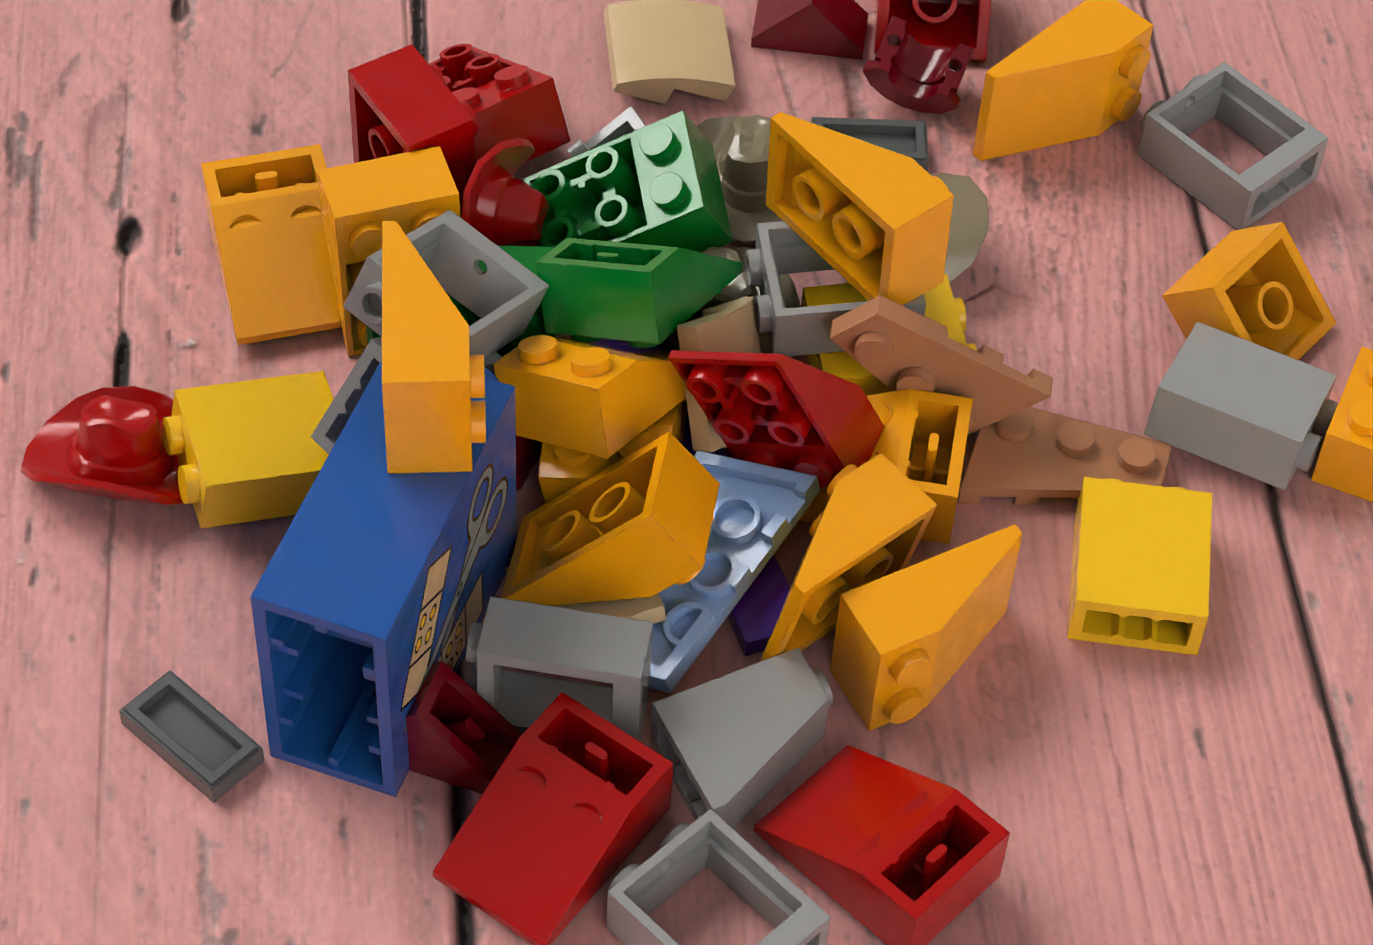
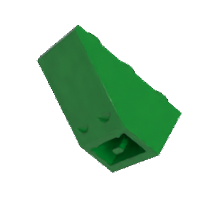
(639, 190)
(627, 289)

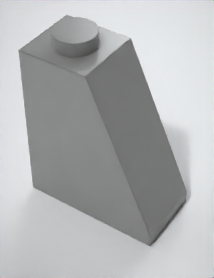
(741, 733)

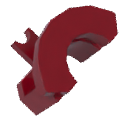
(917, 74)

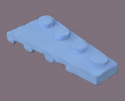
(751, 519)

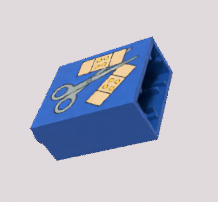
(377, 590)

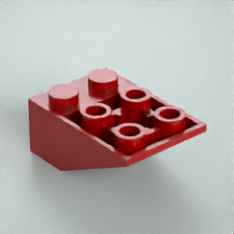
(505, 99)
(782, 411)
(556, 821)
(888, 844)

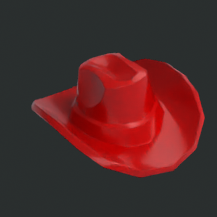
(499, 203)
(108, 447)

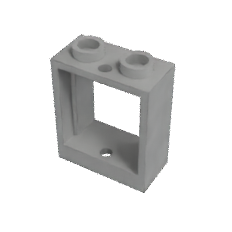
(1290, 143)
(451, 249)
(800, 328)
(564, 645)
(747, 872)

